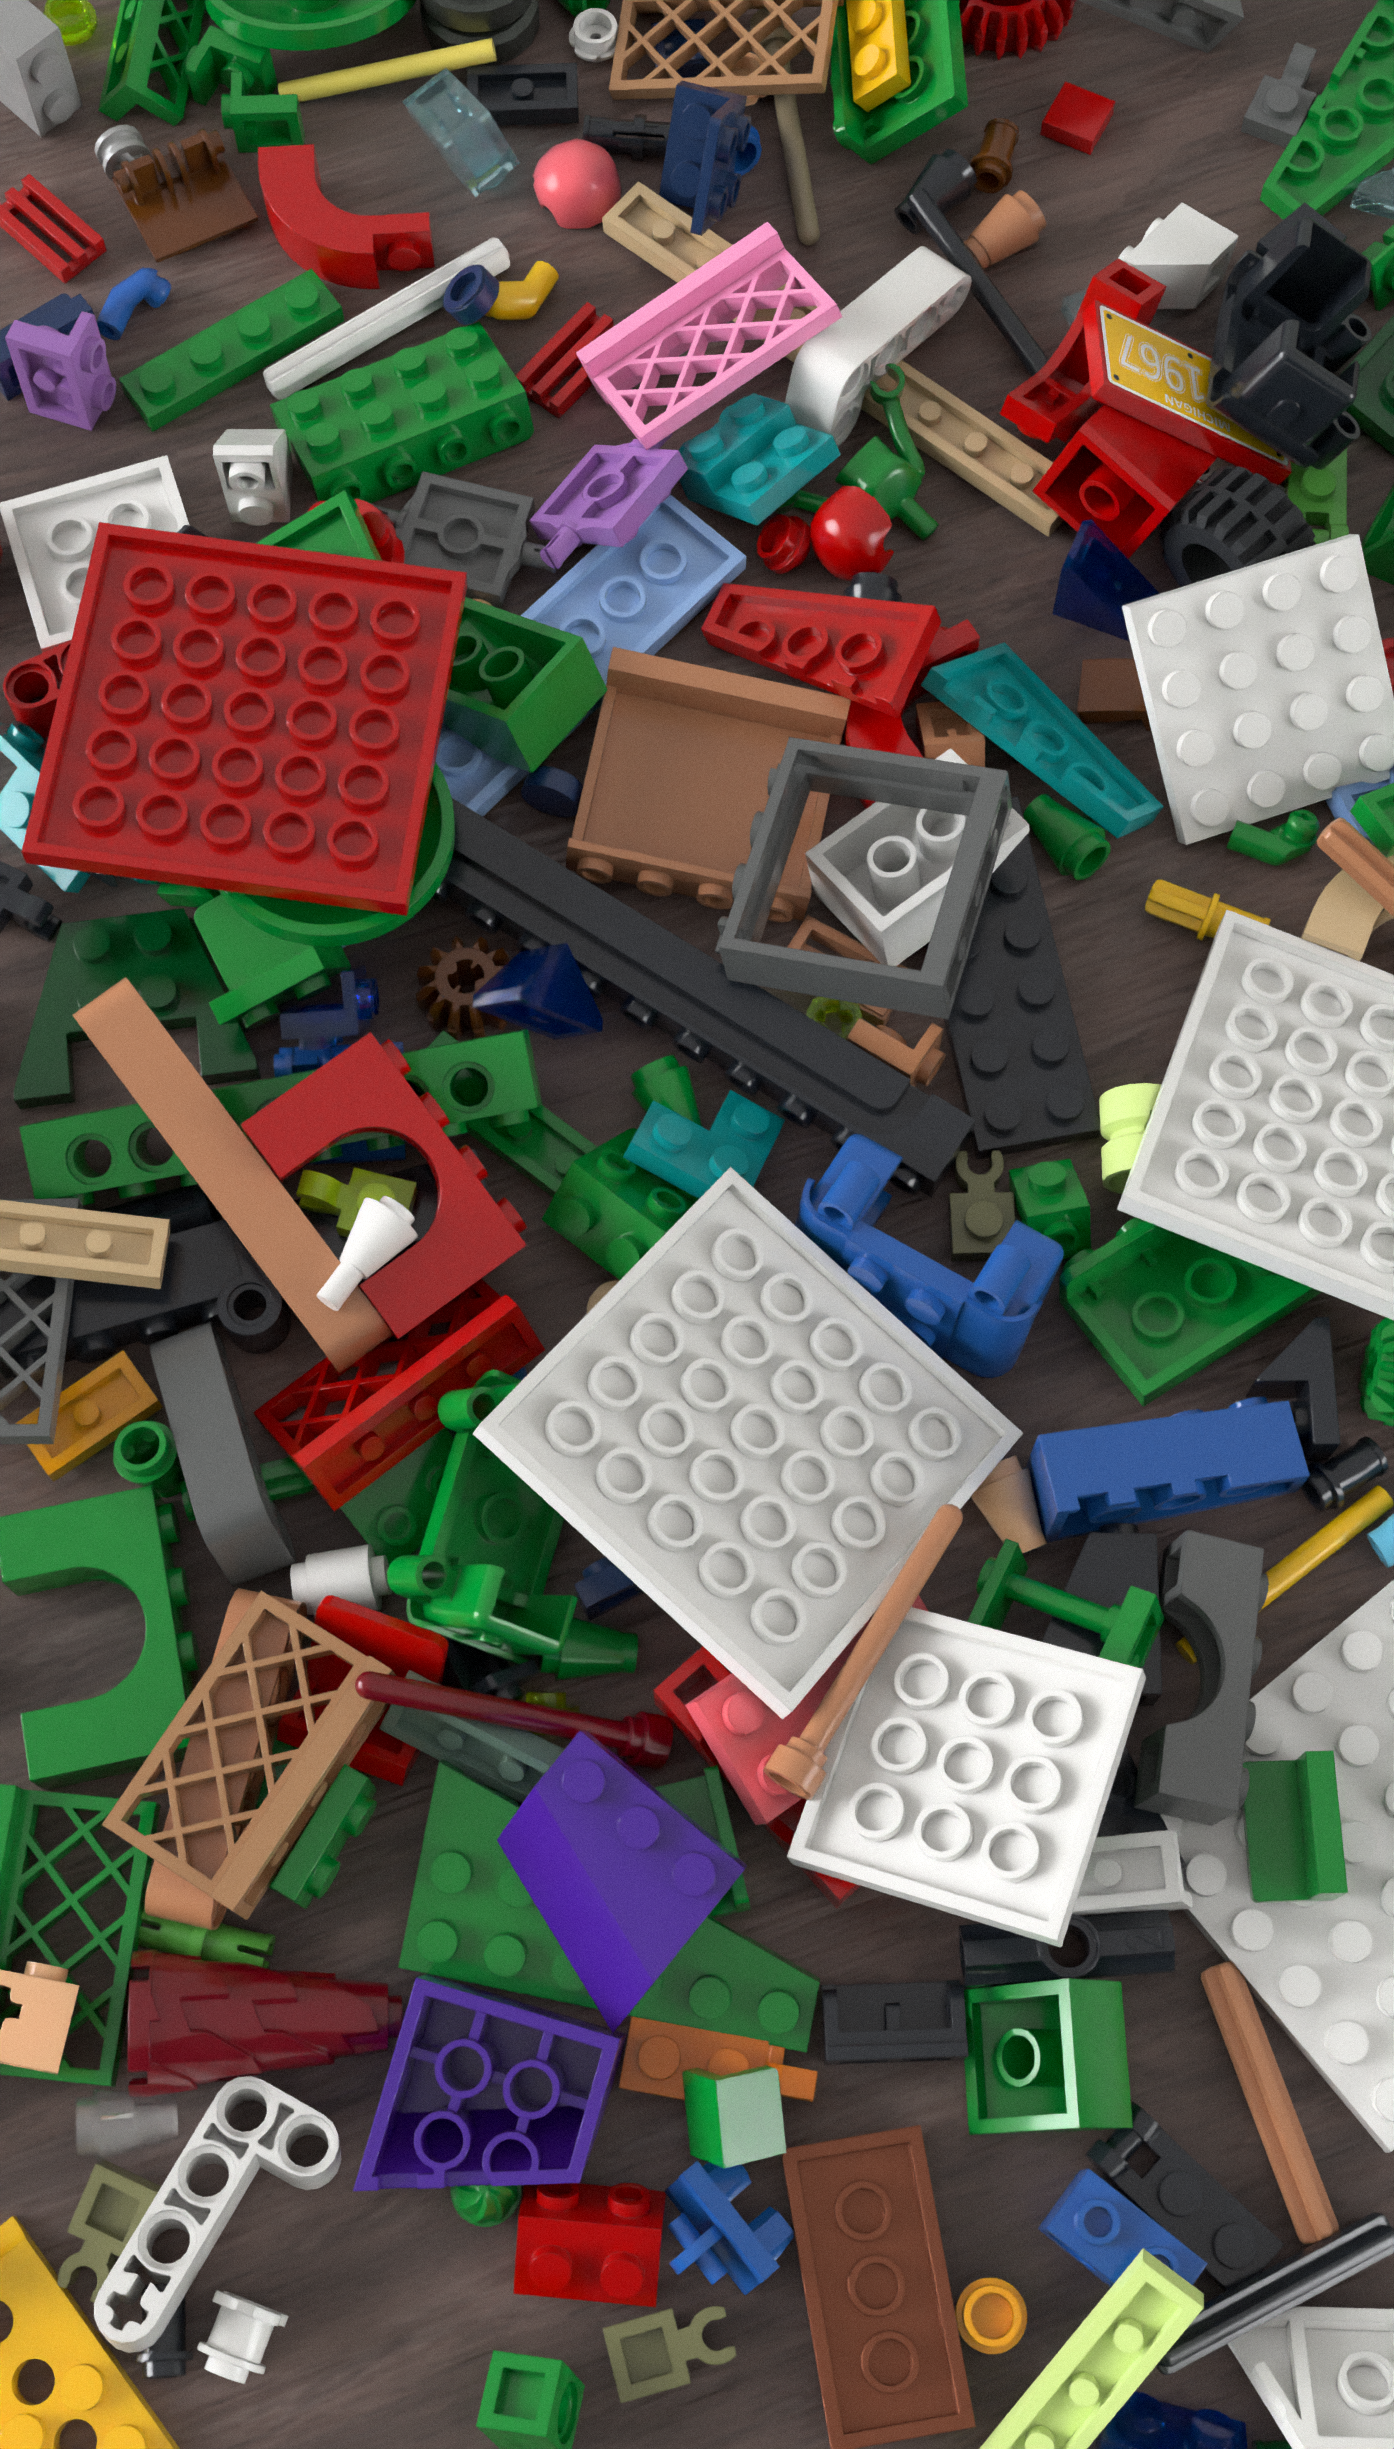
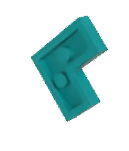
(697, 1156)

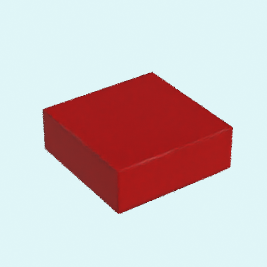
(1077, 117)

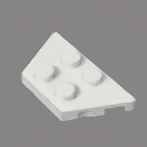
(1325, 2375)

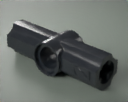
(1111, 1945)

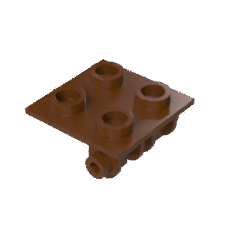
(183, 195)

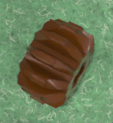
(443, 985)

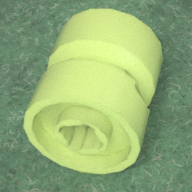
(1123, 1123)

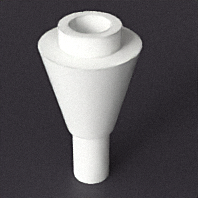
(375, 1238)

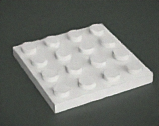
(1265, 687)
(972, 1774)

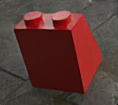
(1121, 477)

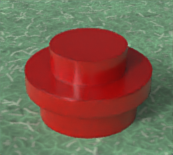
(784, 543)

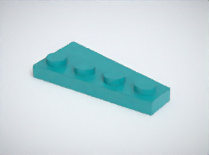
(1039, 731)

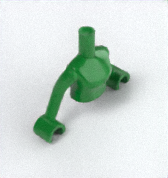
(879, 471)

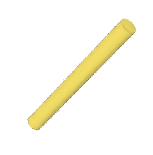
(390, 71)

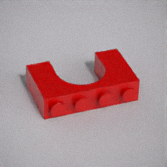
(368, 1094)

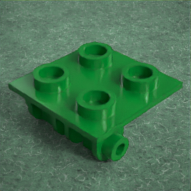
(398, 1505)

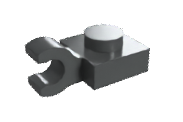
(1282, 104)

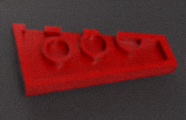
(831, 641)

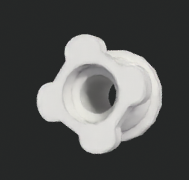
(239, 2336)

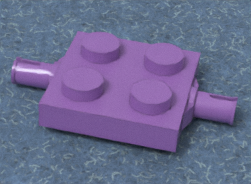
(606, 498)

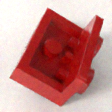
(590, 2242)

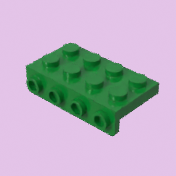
(935, 89)
(406, 416)
(1169, 1304)

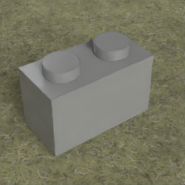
(35, 68)

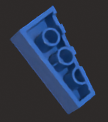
(1165, 1467)

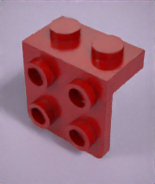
(392, 1643)

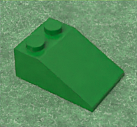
(518, 685)

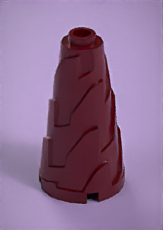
(238, 2020)

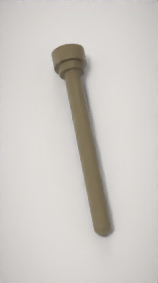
(792, 142)

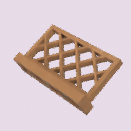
(757, 83)
(292, 1798)

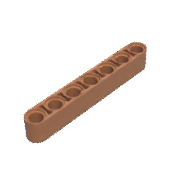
(229, 1171)

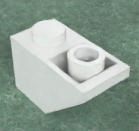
(1184, 254)
(255, 474)

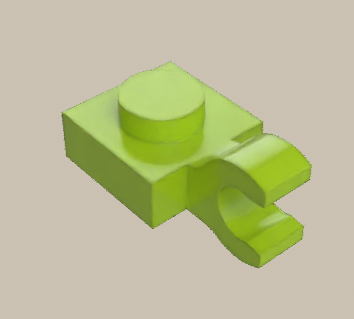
(329, 1196)

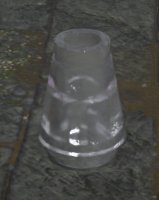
(117, 2124)

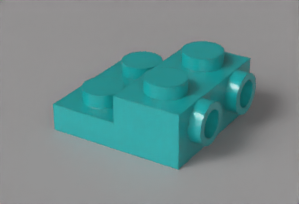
(753, 459)

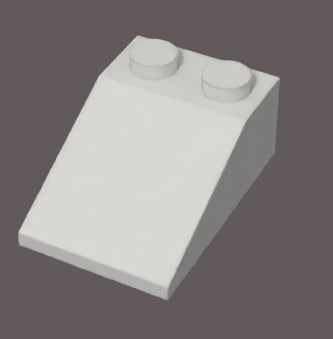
(891, 872)

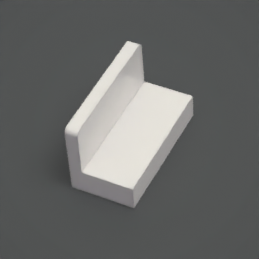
(1133, 1875)

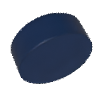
(471, 294)
(552, 791)

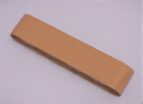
(167, 1893)

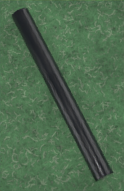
(981, 285)

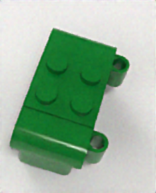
(485, 1545)

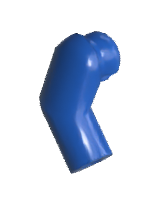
(126, 295)

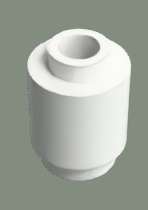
(344, 1573)

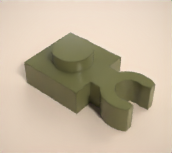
(981, 1215)
(106, 2220)
(652, 2352)

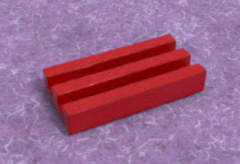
(22, 201)
(559, 359)

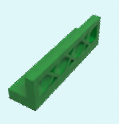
(132, 53)

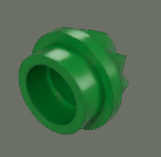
(486, 2203)

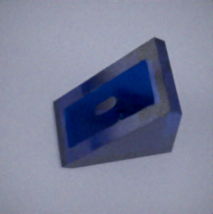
(1098, 583)
(543, 994)

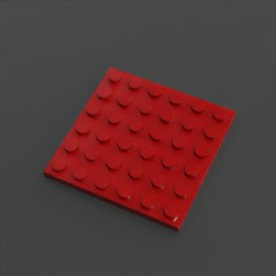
(248, 719)

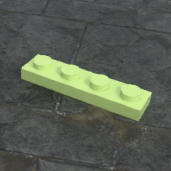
(1102, 2360)

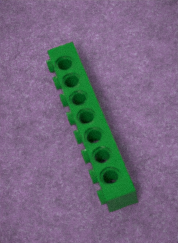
(58, 1146)

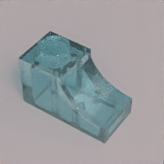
(462, 132)

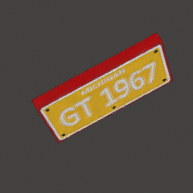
(1167, 389)

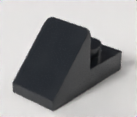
(1306, 1374)

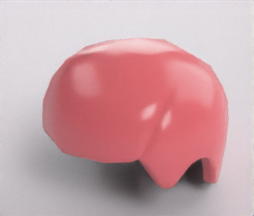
(577, 183)

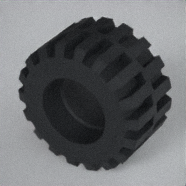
(1230, 525)

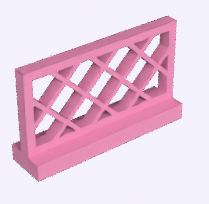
(696, 314)

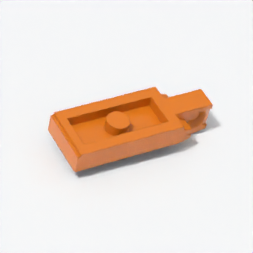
(662, 2051)

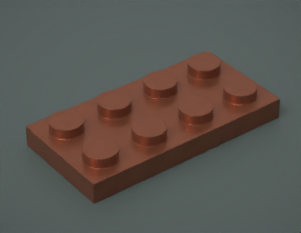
(877, 2289)

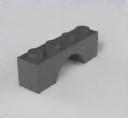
(1213, 1597)

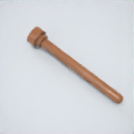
(801, 1761)

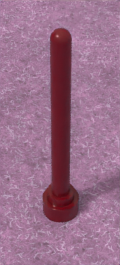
(641, 1738)

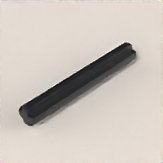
(1281, 2289)

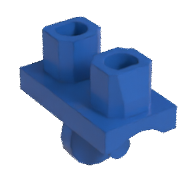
(715, 2232)

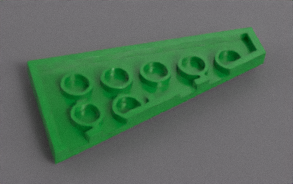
(1346, 127)
(482, 1928)

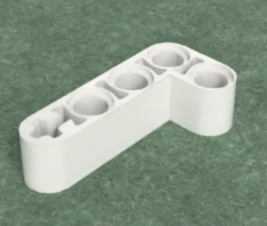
(873, 331)
(207, 2216)

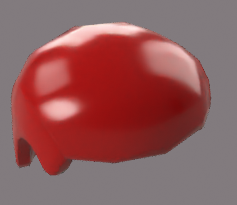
(851, 533)

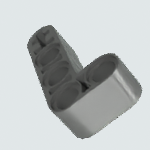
(219, 1456)

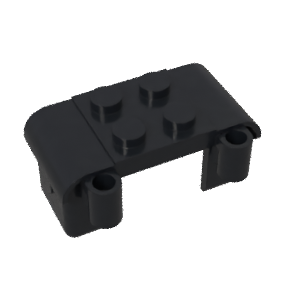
(1280, 338)

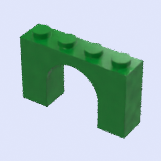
(126, 1543)

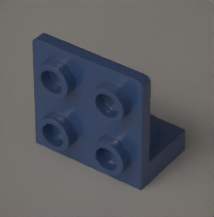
(702, 152)

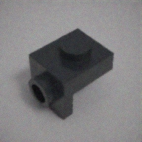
(485, 1673)

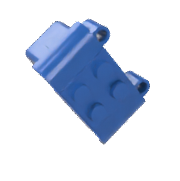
(963, 1321)

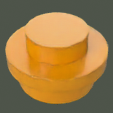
(991, 2315)

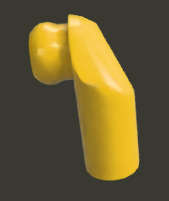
(523, 298)

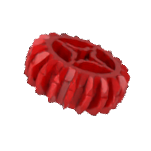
(1013, 24)

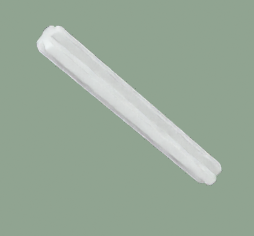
(377, 323)

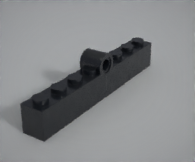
(203, 1281)

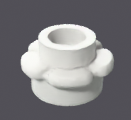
(594, 35)

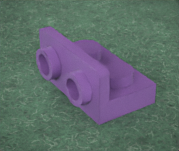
(63, 373)

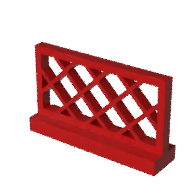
(403, 1406)

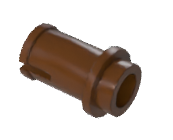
(994, 159)

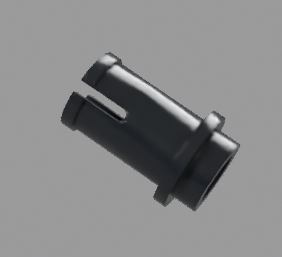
(1344, 1474)
(168, 2354)

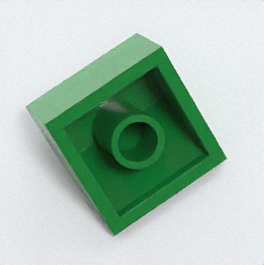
(1046, 2057)

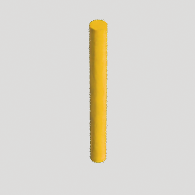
(1317, 1549)

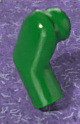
(1278, 844)

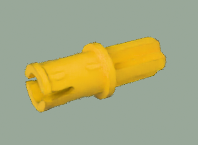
(1191, 908)

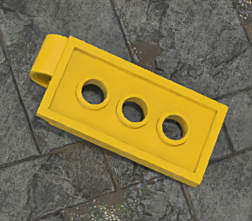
(86, 2372)

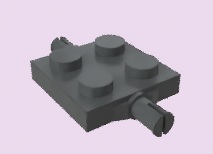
(468, 531)

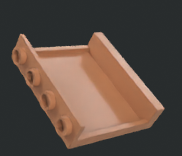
(683, 773)

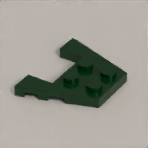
(167, 970)

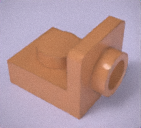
(944, 729)
(890, 1048)

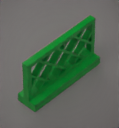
(17, 1830)

